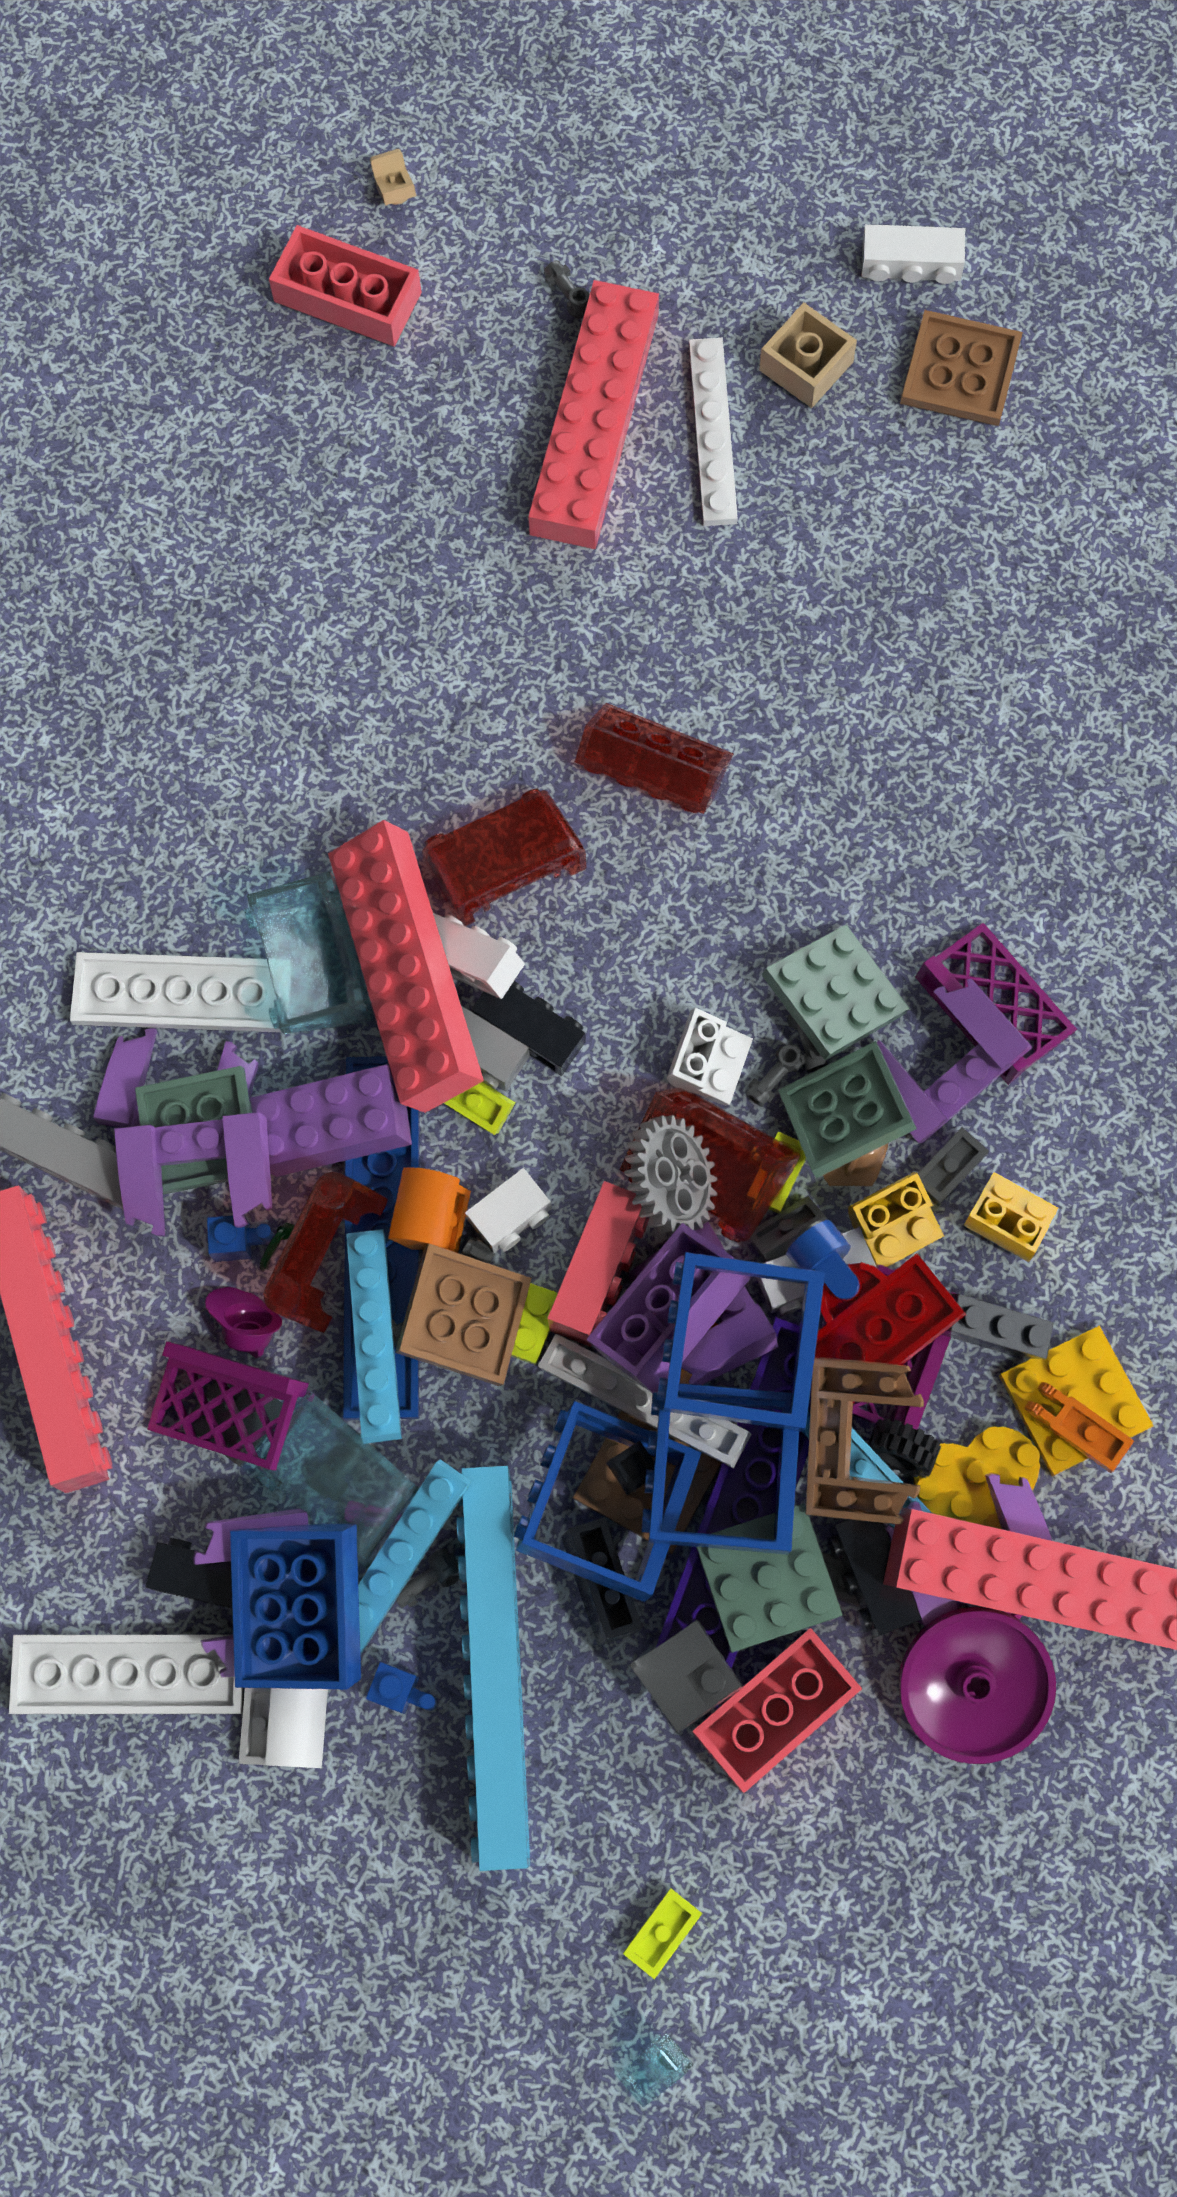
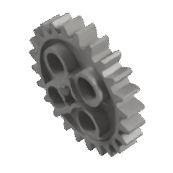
(670, 1175)

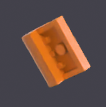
(429, 1210)

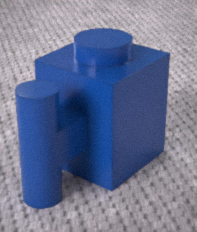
(234, 1243)
(398, 1689)

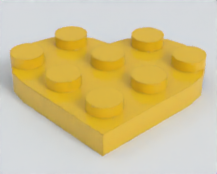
(958, 1478)

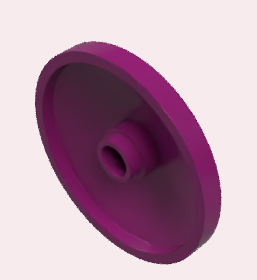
(977, 1685)

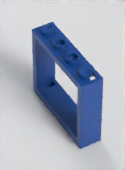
(805, 1353)
(682, 1456)
(785, 1483)

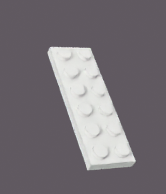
(172, 992)
(119, 1676)

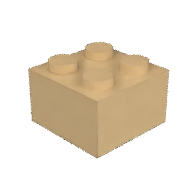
(807, 355)

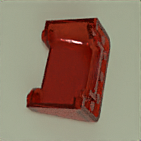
(503, 853)
(747, 1161)
(329, 1202)

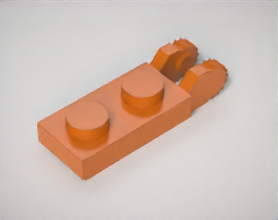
(1082, 1428)

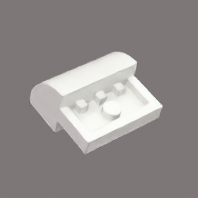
(709, 1058)
(283, 1727)

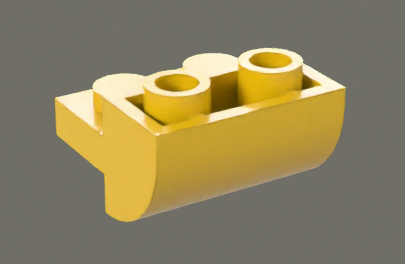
(1011, 1217)
(896, 1220)

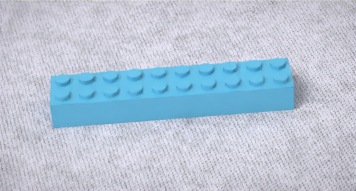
(495, 1671)

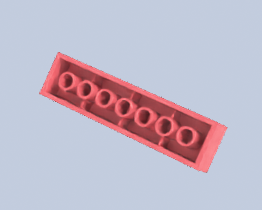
(594, 414)
(405, 967)
(45, 1348)
(1034, 1577)

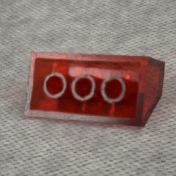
(653, 758)

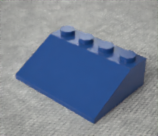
(296, 1607)

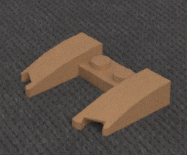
(829, 1483)

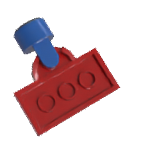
(869, 1312)

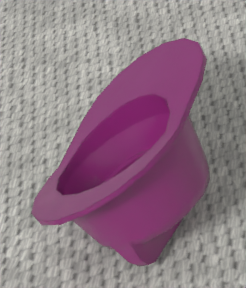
(243, 1318)

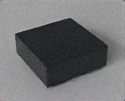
(631, 1466)

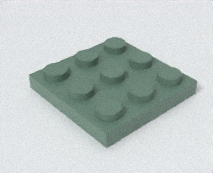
(835, 991)
(190, 1101)
(846, 1109)
(769, 1593)

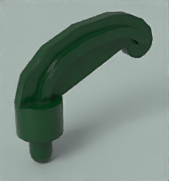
(283, 1233)

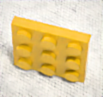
(1088, 1373)

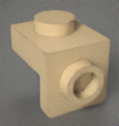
(392, 177)

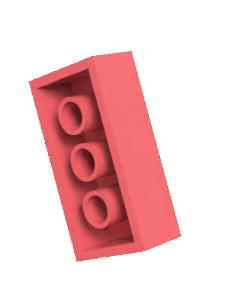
(345, 285)
(597, 1263)
(776, 1710)

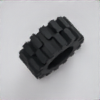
(904, 1447)

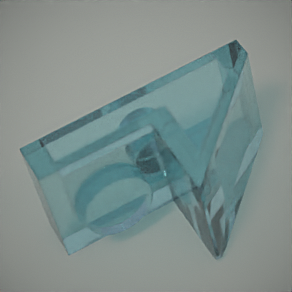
(655, 2069)

